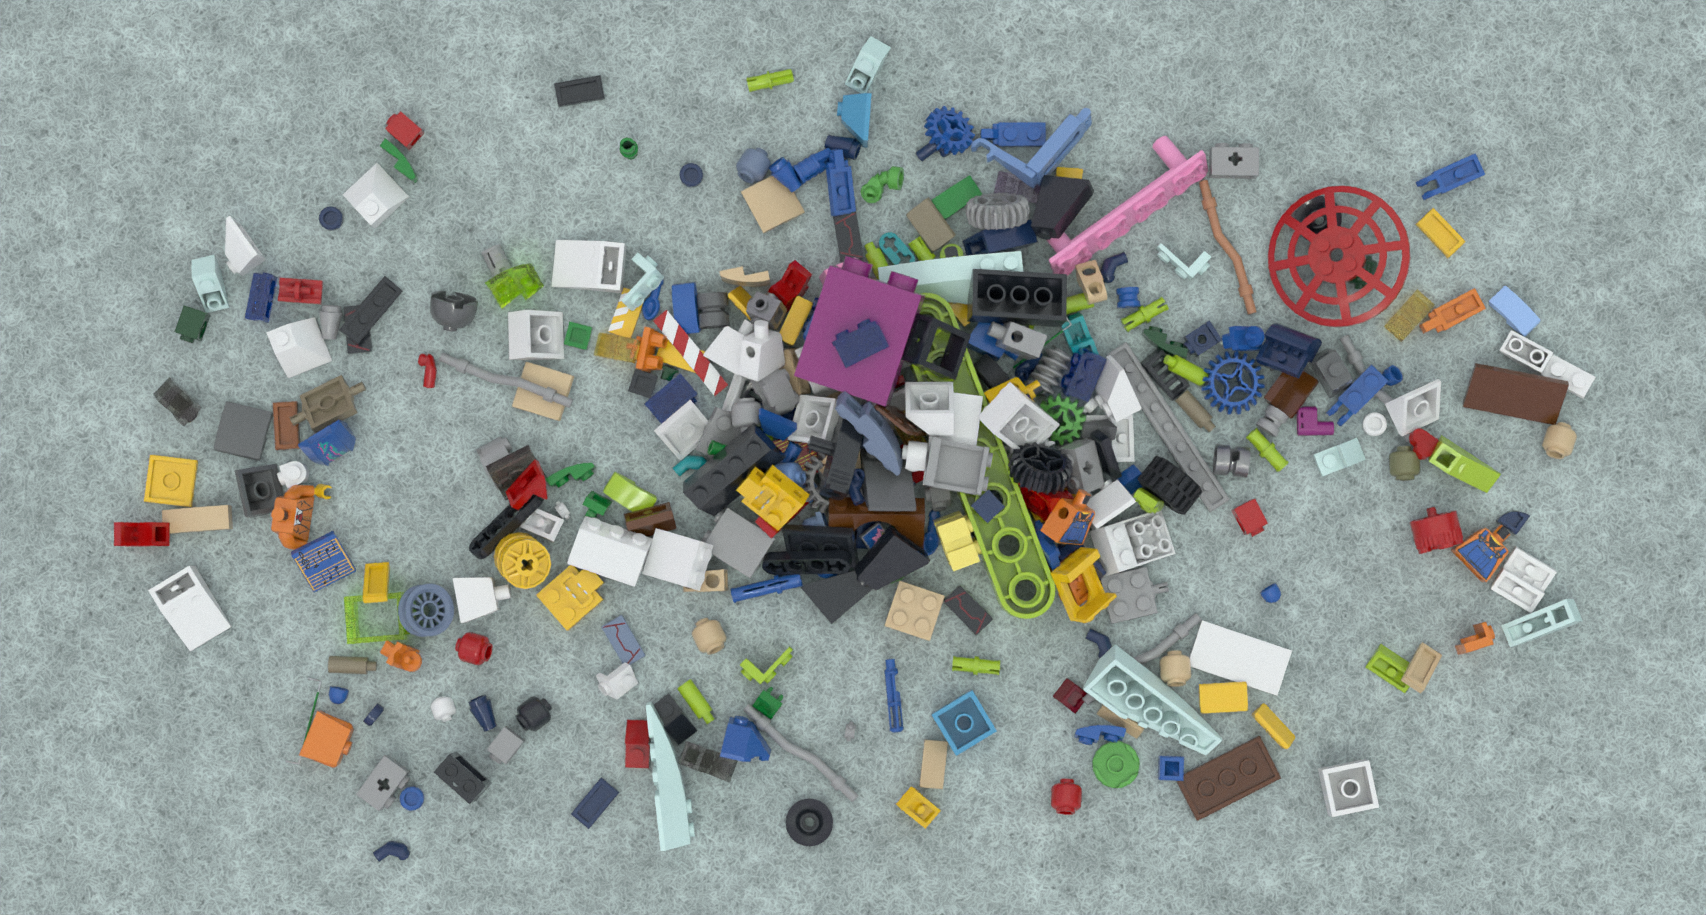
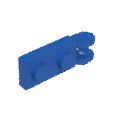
(1453, 176)
(1359, 393)

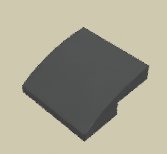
(242, 431)

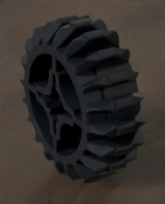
(1040, 468)

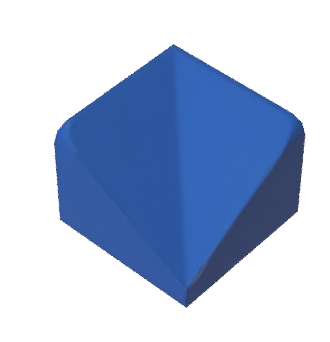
(1170, 768)

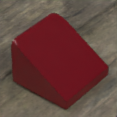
(1070, 695)

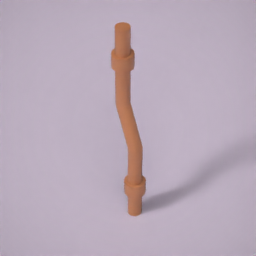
(1209, 204)

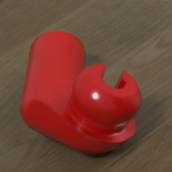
(430, 369)

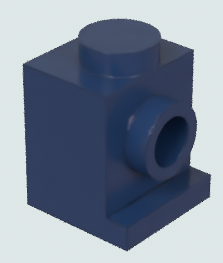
(1206, 330)

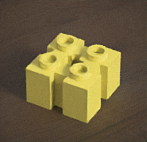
(956, 540)

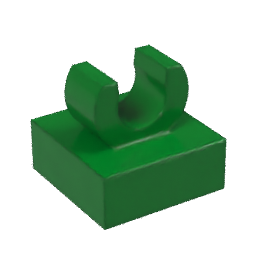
(597, 504)
(768, 704)

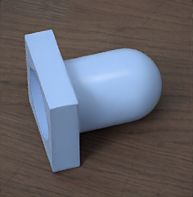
(817, 520)

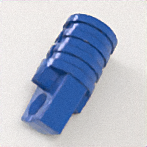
(812, 166)

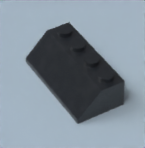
(1017, 298)
(716, 481)

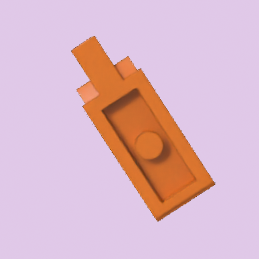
(1454, 312)

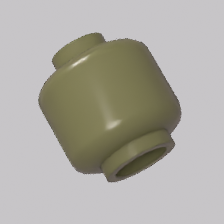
(1404, 464)

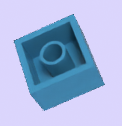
(963, 722)

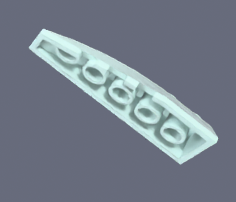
(952, 275)
(1141, 696)
(670, 796)

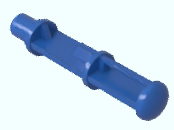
(893, 696)

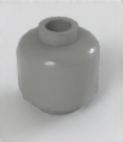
(745, 413)

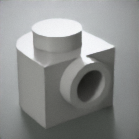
(938, 497)

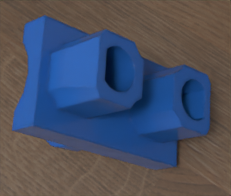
(1243, 338)

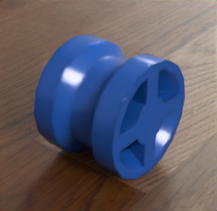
(1128, 297)

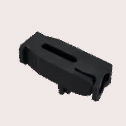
(841, 458)

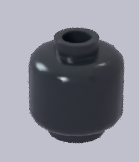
(533, 713)

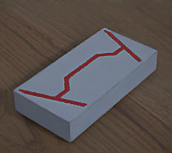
(623, 640)

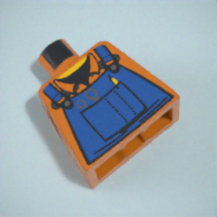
(1070, 520)
(1483, 551)

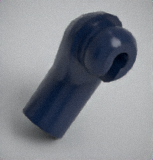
(1100, 639)
(392, 848)

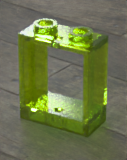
(352, 622)

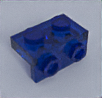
(671, 398)

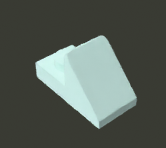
(1339, 457)

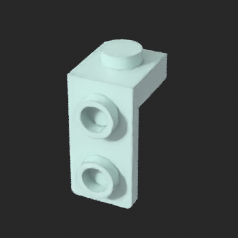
(1199, 266)
(646, 284)

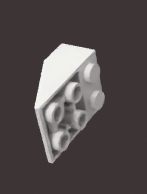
(589, 265)
(1132, 542)
(190, 607)

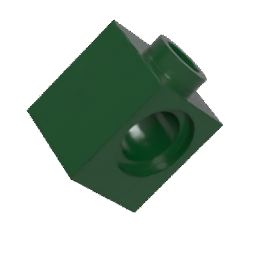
(192, 324)

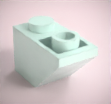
(867, 65)
(209, 283)

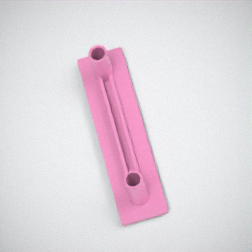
(1134, 210)

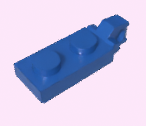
(1016, 134)
(840, 184)

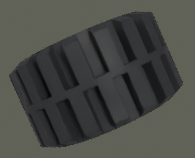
(1170, 485)

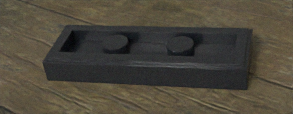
(370, 310)

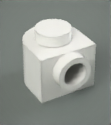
(915, 455)
(293, 474)

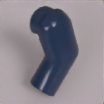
(928, 150)
(1109, 266)
(1026, 368)
(855, 486)

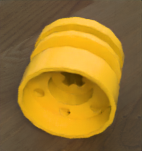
(512, 551)

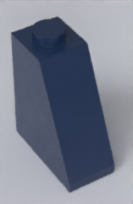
(1000, 240)

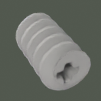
(1050, 369)

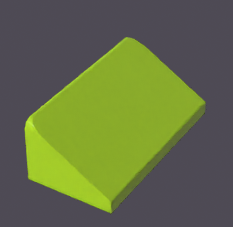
(1389, 667)

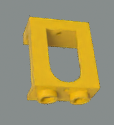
(1081, 563)

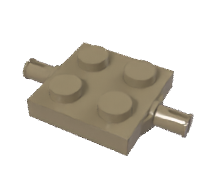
(328, 404)

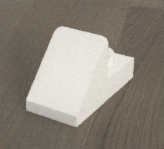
(543, 524)

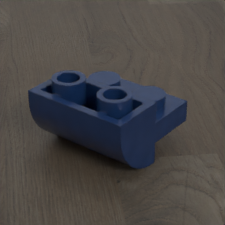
(1287, 350)

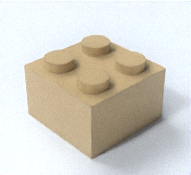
(914, 610)

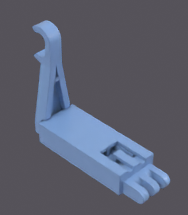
(1048, 156)

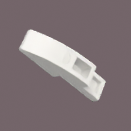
(1544, 363)

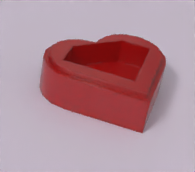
(1422, 443)

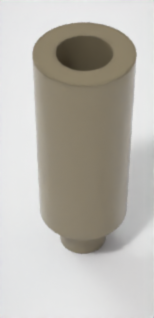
(1195, 411)
(350, 665)

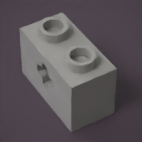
(1223, 168)
(1086, 466)
(371, 789)

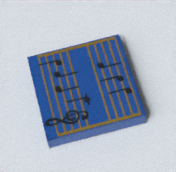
(323, 561)

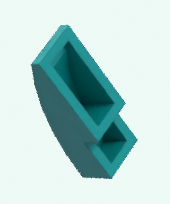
(1078, 334)

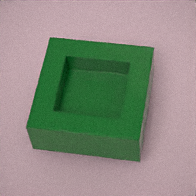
(578, 336)

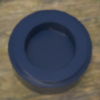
(691, 175)
(331, 218)
(373, 715)

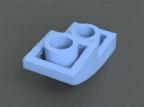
(1515, 311)

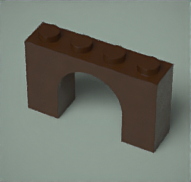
(909, 523)

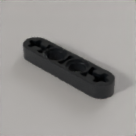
(487, 541)
(833, 562)

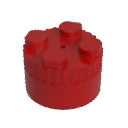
(1436, 531)

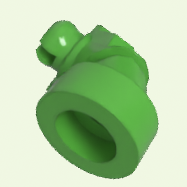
(874, 188)

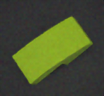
(628, 493)
(1148, 501)

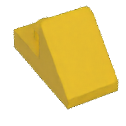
(918, 807)

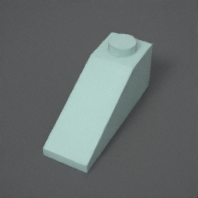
(1542, 622)

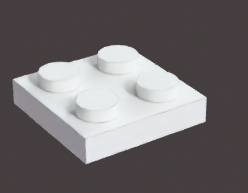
(683, 430)

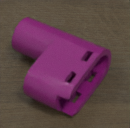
(1309, 426)

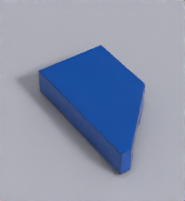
(776, 425)

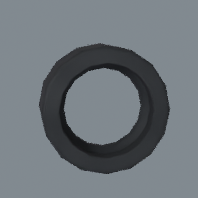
(990, 372)

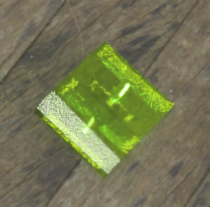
(514, 282)

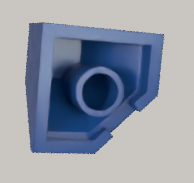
(744, 741)

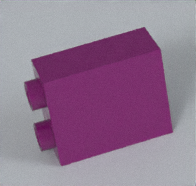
(844, 302)

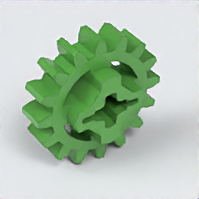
(1069, 421)

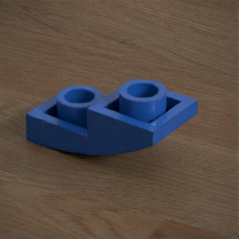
(685, 306)
(1048, 546)
(1091, 734)

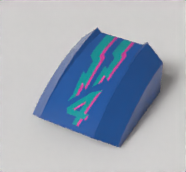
(329, 443)

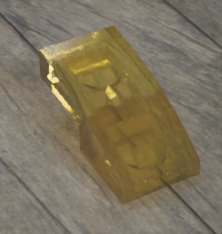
(1409, 315)
(617, 347)

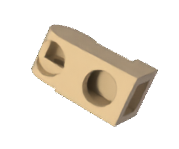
(1091, 284)
(714, 581)

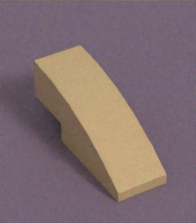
(199, 519)

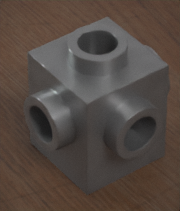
(766, 308)

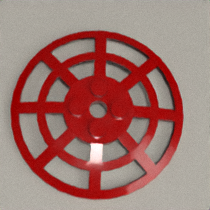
(1349, 266)

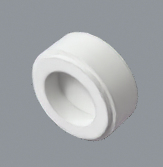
(1374, 424)

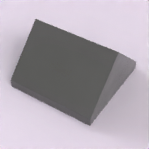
(258, 489)

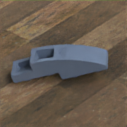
(878, 434)

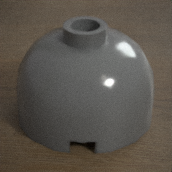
(452, 310)

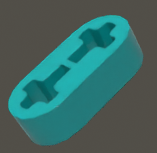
(899, 245)

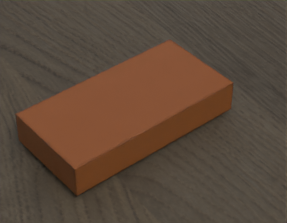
(285, 433)

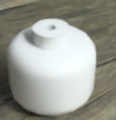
(443, 708)

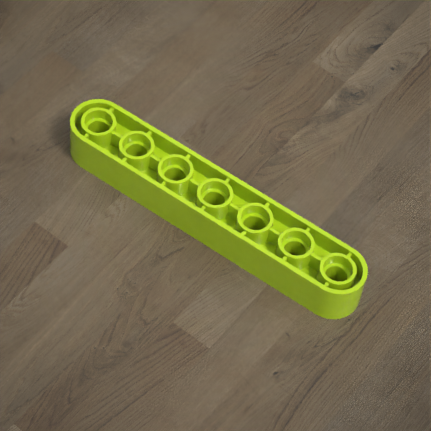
(1014, 518)

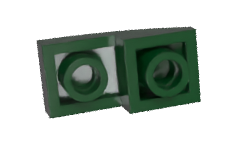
(1158, 339)

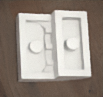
(1124, 442)
(1523, 579)

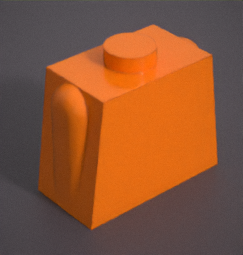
(327, 740)

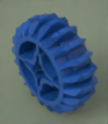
(1243, 387)

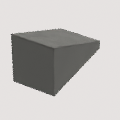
(1104, 426)

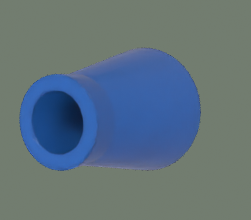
(785, 174)

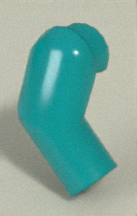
(689, 462)

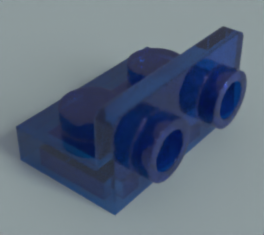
(261, 297)
(860, 343)
(1083, 374)

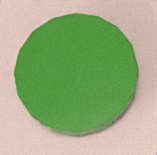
(1115, 764)

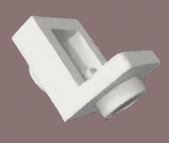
(617, 682)

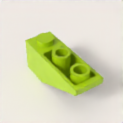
(1463, 465)

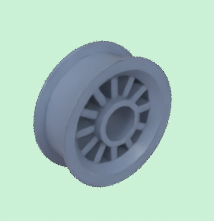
(425, 597)

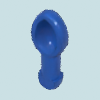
(652, 305)
(930, 537)

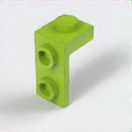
(751, 671)

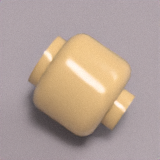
(1559, 440)
(709, 636)
(1175, 669)

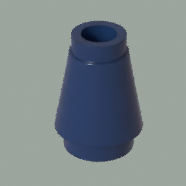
(850, 146)
(483, 712)

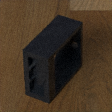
(917, 352)
(469, 780)

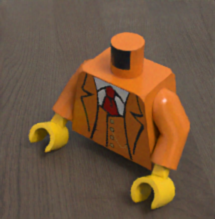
(294, 512)

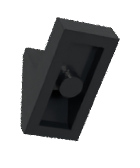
(674, 719)

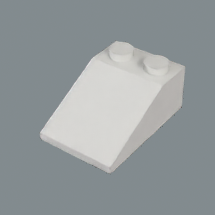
(1017, 418)

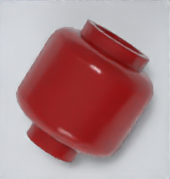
(474, 648)
(1066, 797)

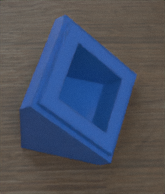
(1130, 479)

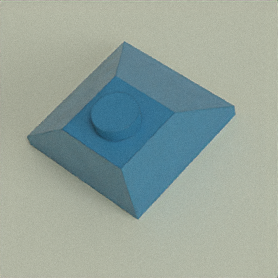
(856, 115)

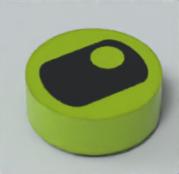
(951, 250)

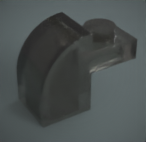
(177, 401)
(707, 761)

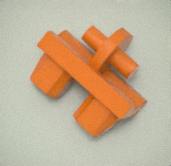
(648, 342)
(402, 656)

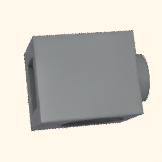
(505, 745)

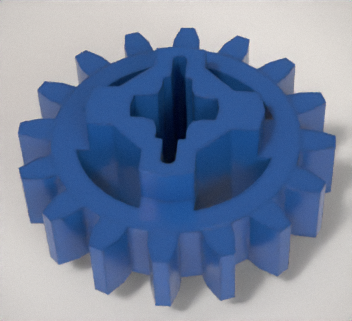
(949, 130)

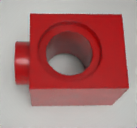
(404, 130)
(1250, 517)

